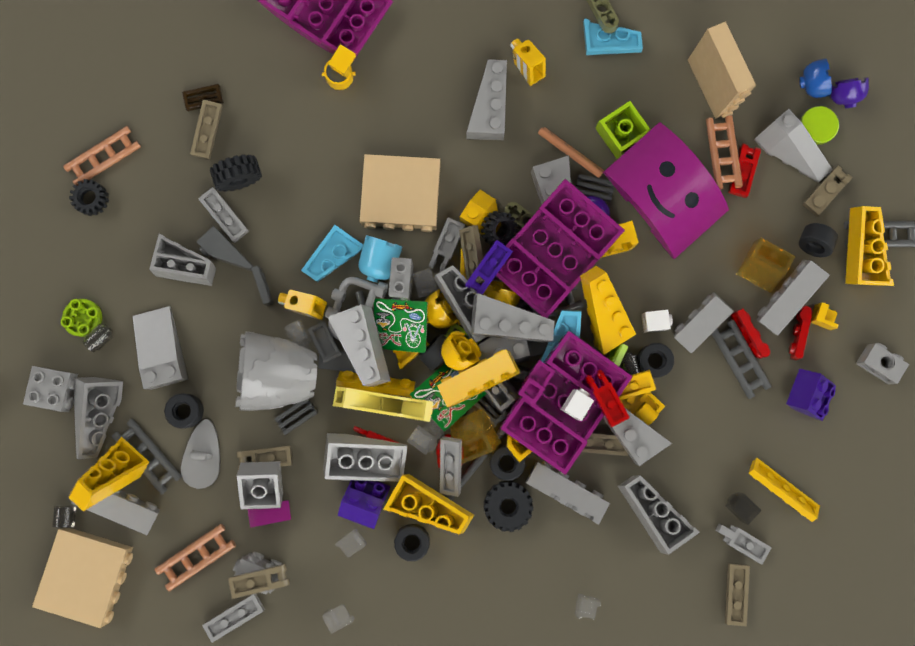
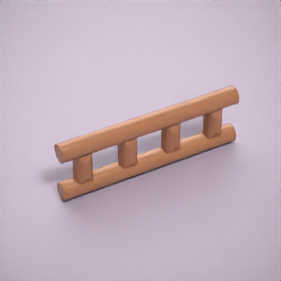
(731, 143)
(104, 145)
(569, 150)
(183, 556)

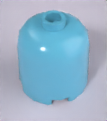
(377, 258)

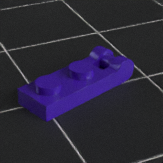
(489, 267)

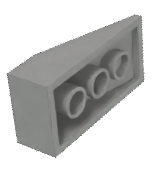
(158, 349)
(363, 458)

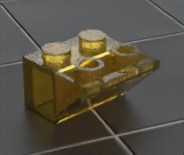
(765, 264)
(476, 435)

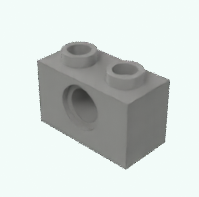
(871, 362)

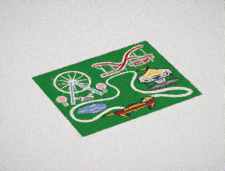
(401, 324)
(441, 414)

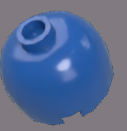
(816, 79)

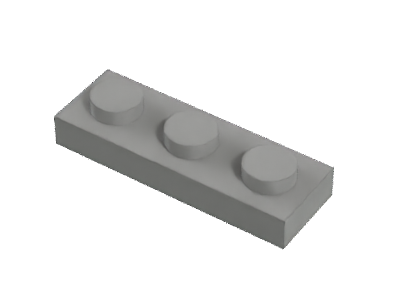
(223, 215)
(450, 466)
(233, 617)

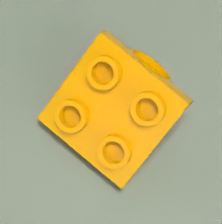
(644, 407)

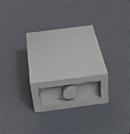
(401, 279)

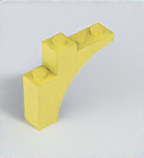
(383, 403)

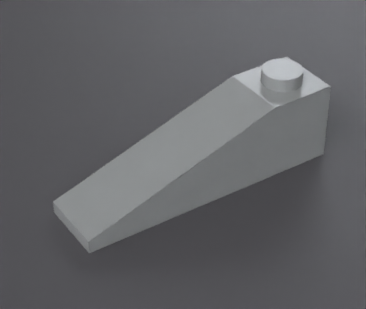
(794, 146)
(94, 409)

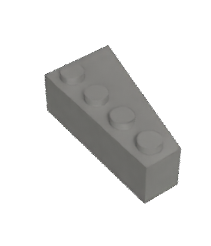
(489, 109)
(550, 176)
(458, 296)
(506, 321)
(566, 492)
(127, 511)
(658, 517)

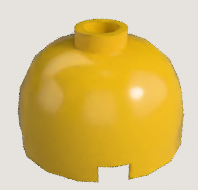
(501, 292)
(439, 311)
(460, 352)

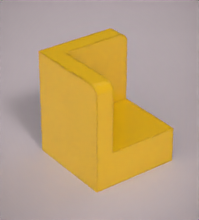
(342, 60)
(823, 316)

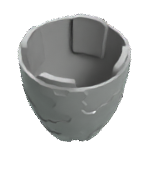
(273, 372)

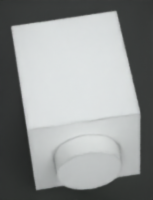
(656, 321)
(577, 404)

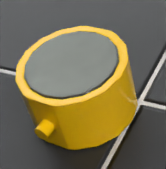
(335, 79)

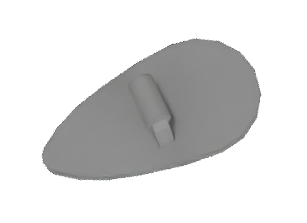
(201, 457)

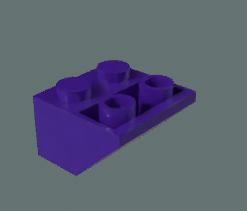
(811, 394)
(364, 502)

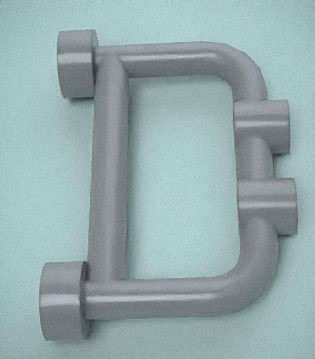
(340, 294)

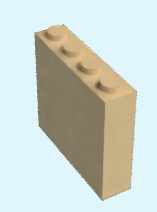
(721, 71)
(400, 192)
(83, 577)

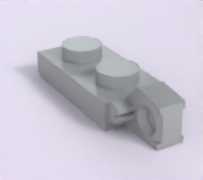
(744, 543)

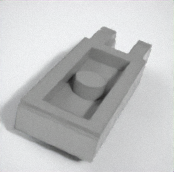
(447, 242)

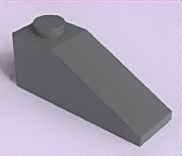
(220, 248)

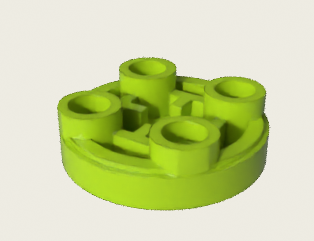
(821, 124)
(81, 317)

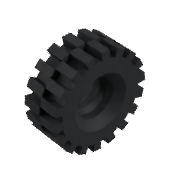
(235, 173)
(511, 521)

